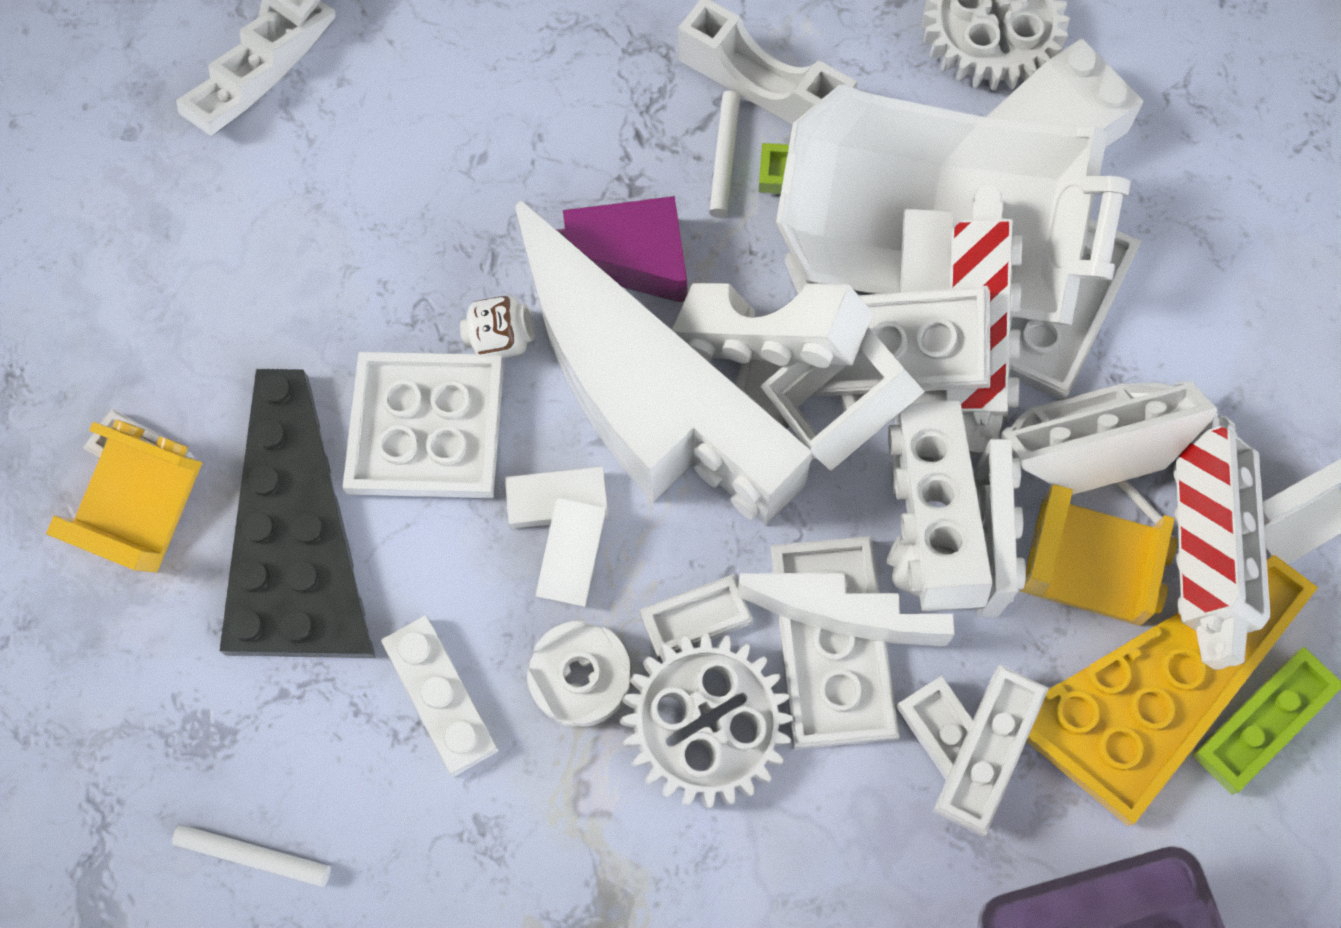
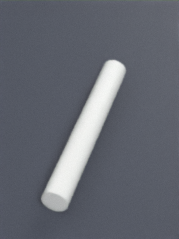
(724, 154)
(251, 855)

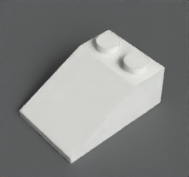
(1074, 91)

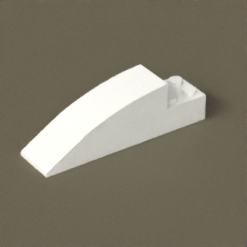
(651, 391)

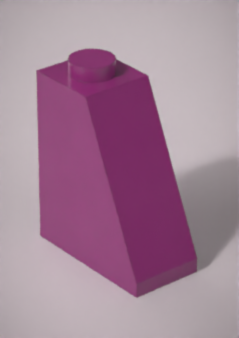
(633, 244)

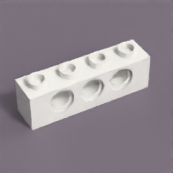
(941, 579)

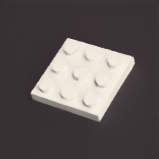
(424, 425)

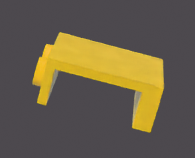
(131, 498)
(1098, 560)

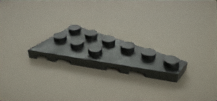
(290, 552)

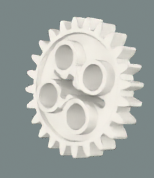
(1025, 30)
(730, 760)

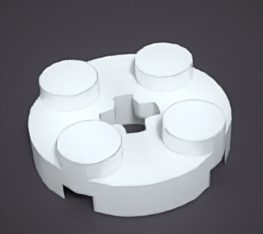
(551, 664)

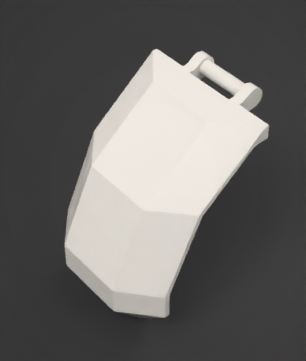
(872, 156)

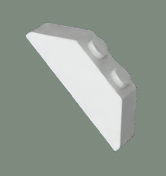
(1109, 433)

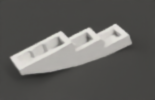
(249, 70)
(823, 603)

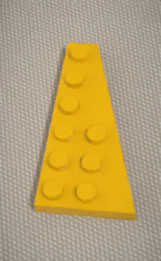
(1148, 703)

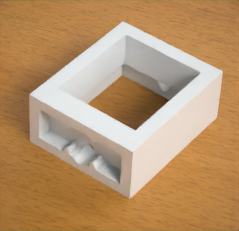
(798, 381)

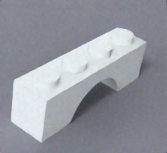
(722, 49)
(815, 328)

